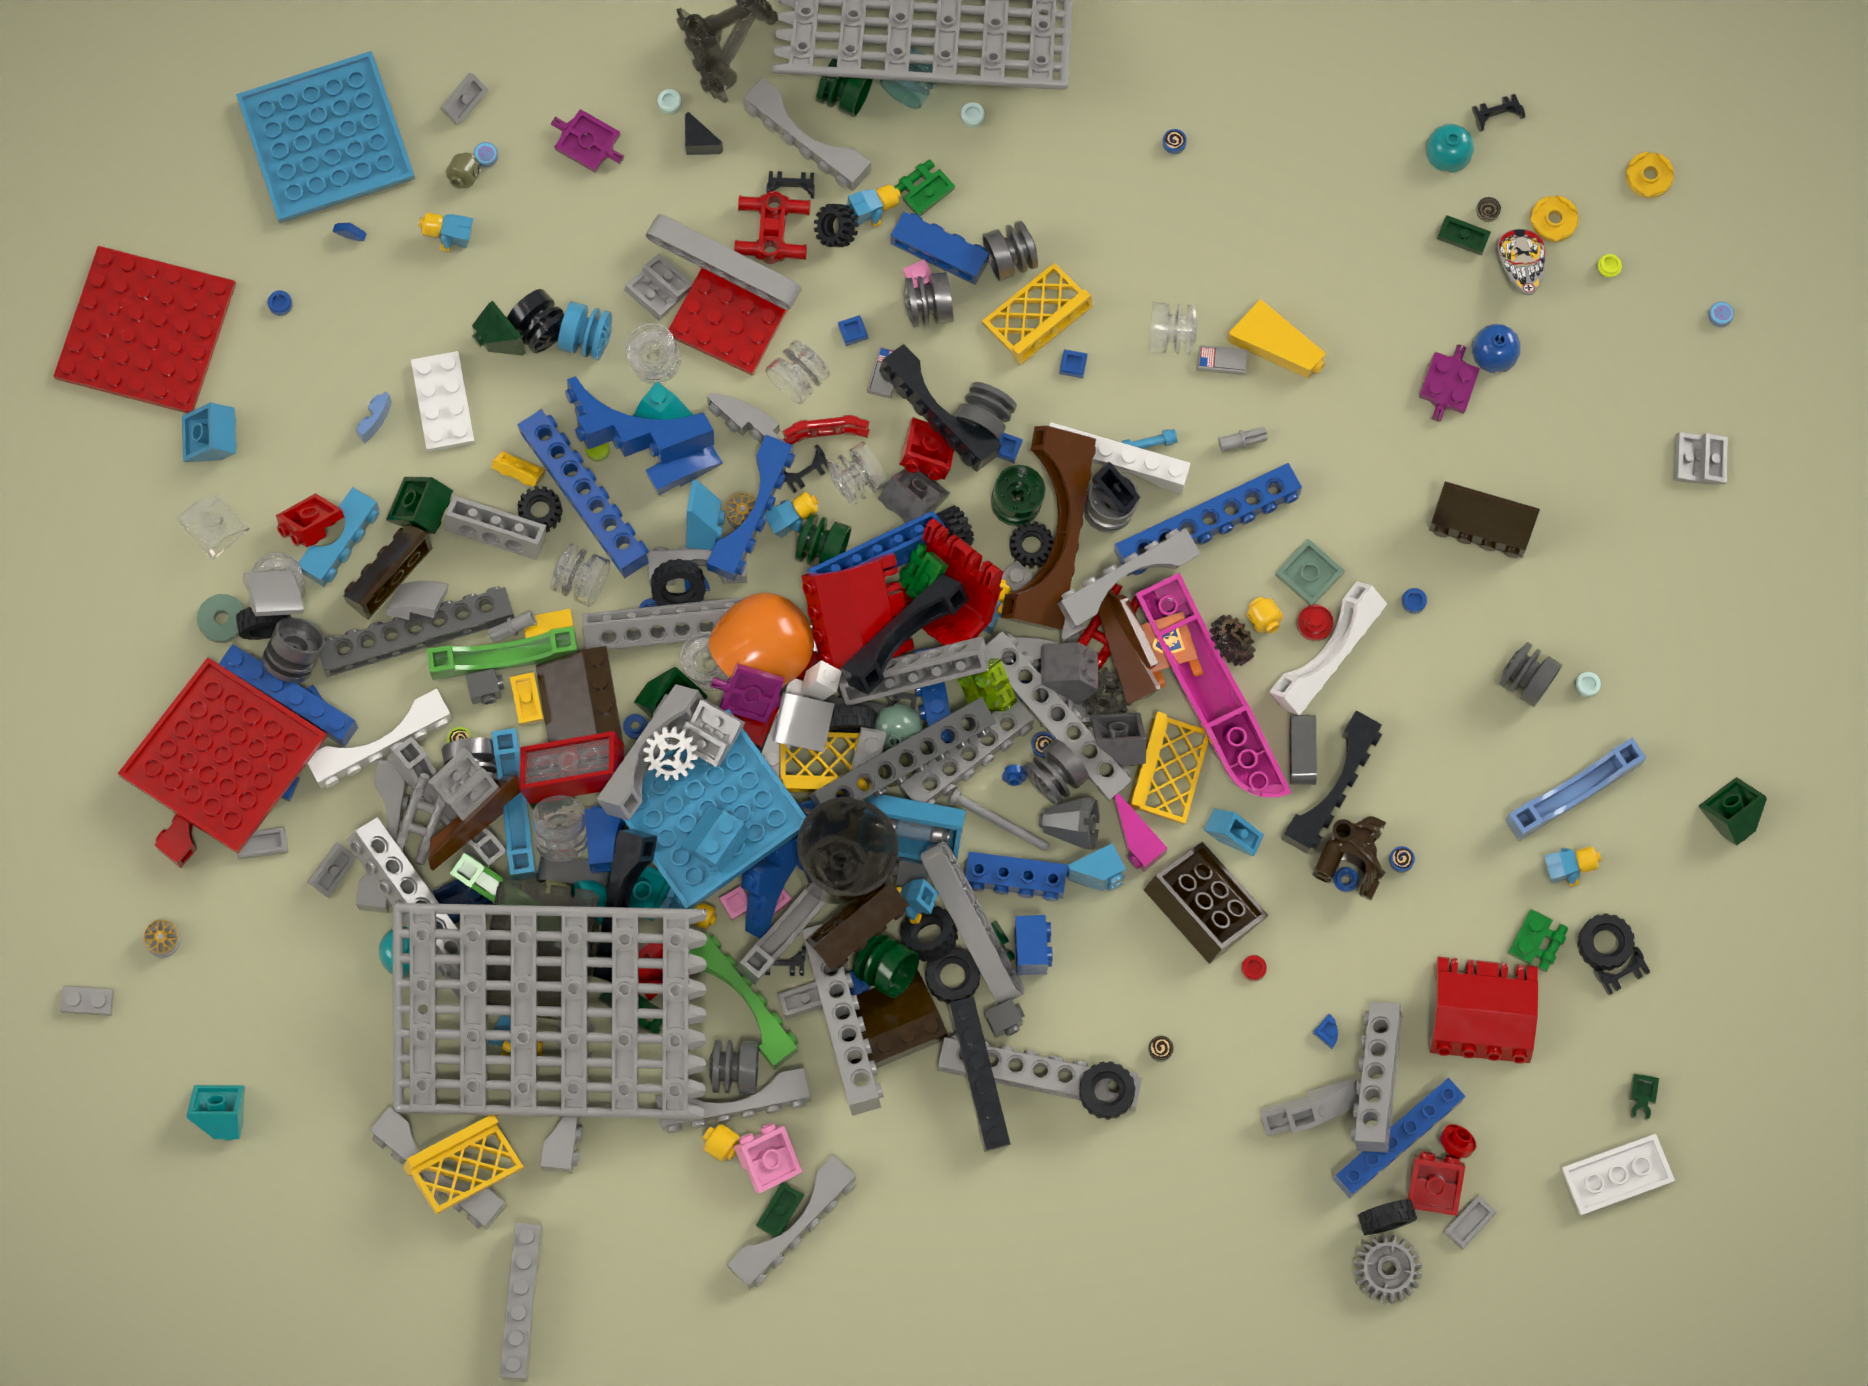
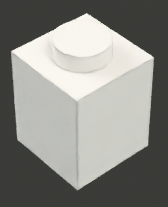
(821, 681)

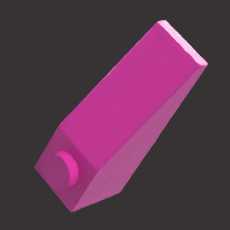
(1140, 841)

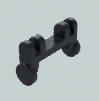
(1507, 106)
(806, 184)
(818, 460)
(797, 960)
(1637, 962)

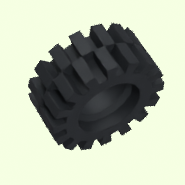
(846, 225)
(541, 495)
(957, 524)
(1024, 532)

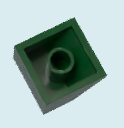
(420, 503)

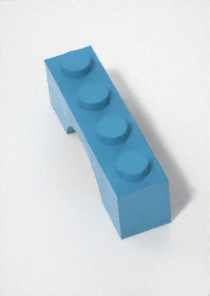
(322, 562)

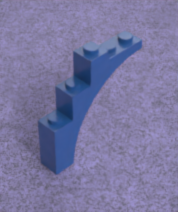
(632, 434)
(601, 838)
(767, 881)

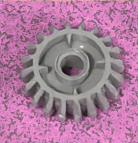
(1384, 1284)

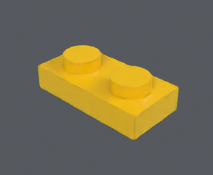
(520, 469)
(526, 699)

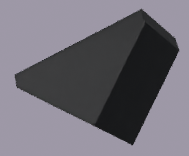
(700, 139)
(1114, 489)

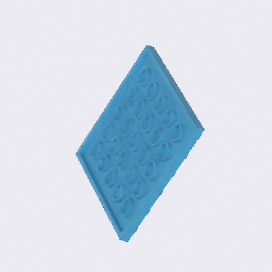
(325, 136)
(740, 786)

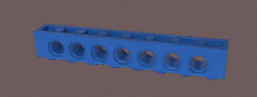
(1280, 478)
(625, 560)

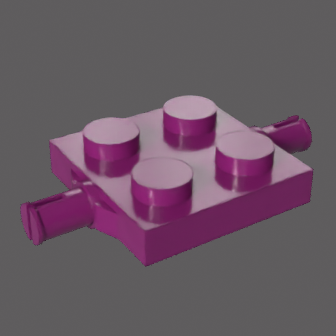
(587, 140)
(1449, 382)
(750, 692)

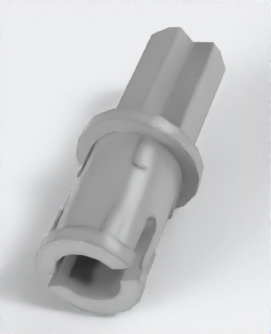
(1242, 439)
(512, 626)

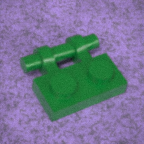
(929, 192)
(928, 571)
(1531, 936)

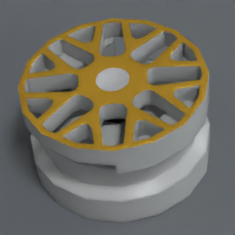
(739, 509)
(161, 938)

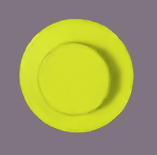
(1609, 265)

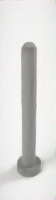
(998, 820)

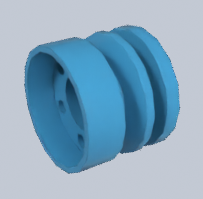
(590, 331)

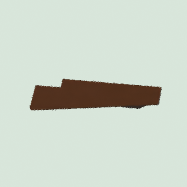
(1128, 648)
(460, 832)

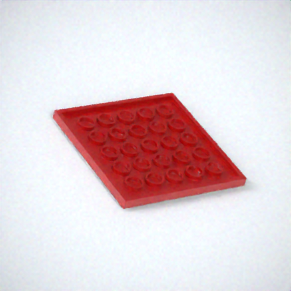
(144, 330)
(222, 755)

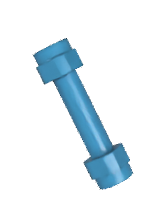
(1167, 437)

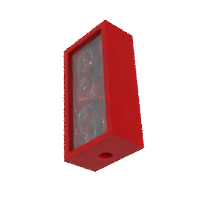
(569, 766)

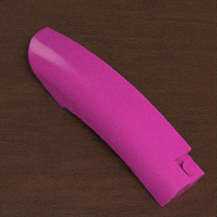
(1215, 694)

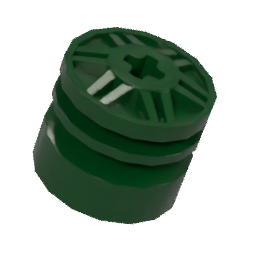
(850, 92)
(1013, 483)
(820, 541)
(886, 965)

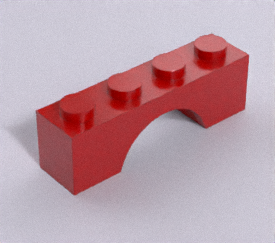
(177, 841)

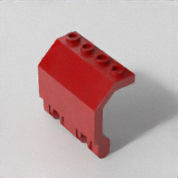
(980, 586)
(852, 608)
(1485, 1012)

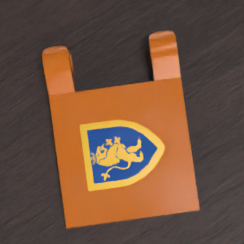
(1179, 643)

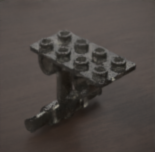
(705, 35)

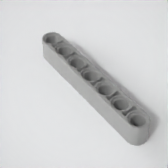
(723, 262)
(972, 922)

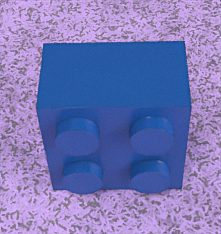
(1031, 942)

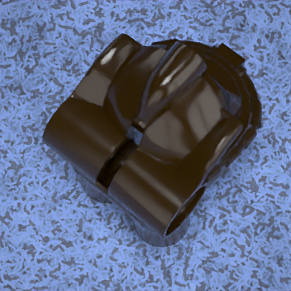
(1356, 849)

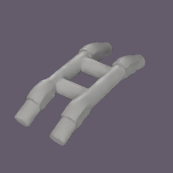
(408, 826)

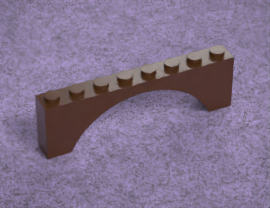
(1068, 463)

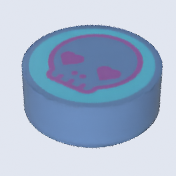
(486, 154)
(1721, 314)

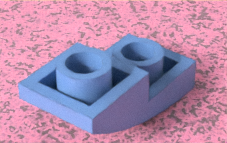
(378, 410)

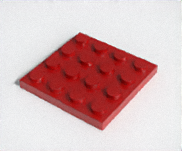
(726, 322)

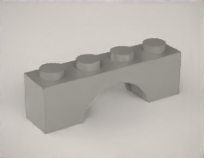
(696, 556)

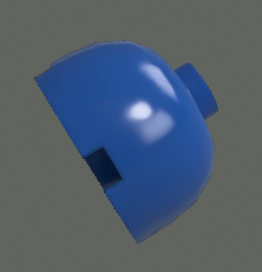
(1496, 348)

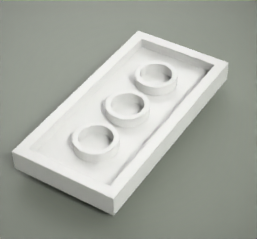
(442, 401)
(1617, 1175)

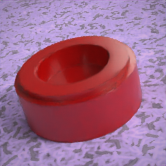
(1254, 968)

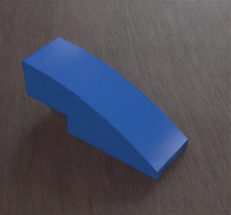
(683, 469)

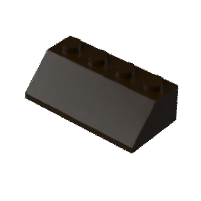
(388, 571)
(856, 924)

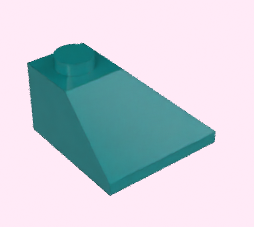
(661, 405)
(649, 889)
(218, 1110)

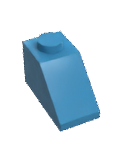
(1233, 831)

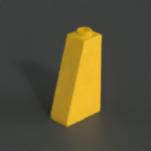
(1276, 340)

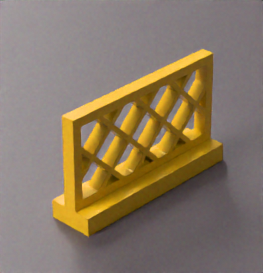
(1054, 323)
(1145, 772)
(808, 784)
(448, 1149)

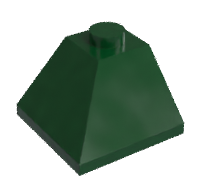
(496, 332)
(663, 684)
(1735, 810)

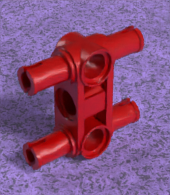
(772, 227)

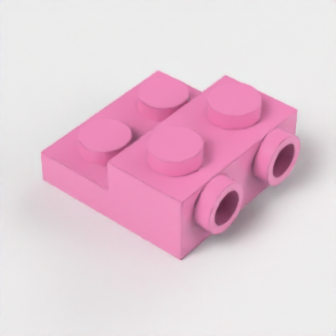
(768, 1157)

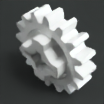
(663, 744)

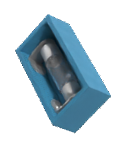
(921, 824)

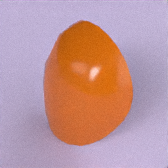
(765, 635)

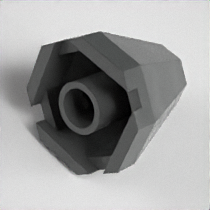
(1073, 822)

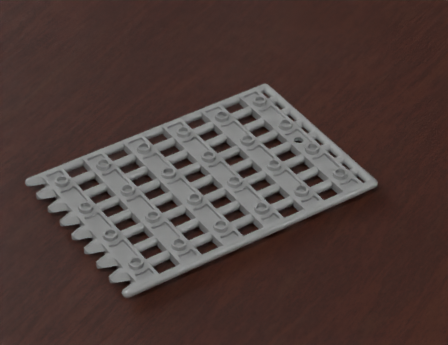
(946, 41)
(574, 1011)

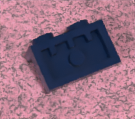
(459, 893)

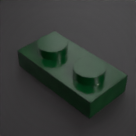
(1463, 235)
(780, 1210)

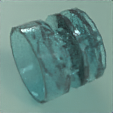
(910, 92)

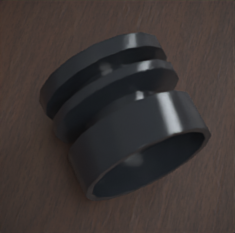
(537, 320)

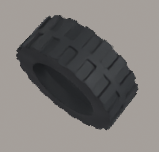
(673, 570)
(256, 627)
(851, 719)
(938, 947)
(1592, 955)
(946, 993)
(1120, 1076)
(1387, 1217)

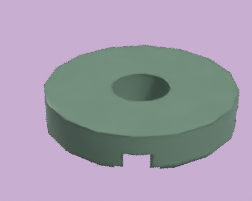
(208, 612)

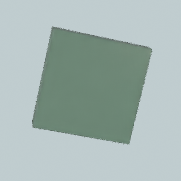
(1309, 572)

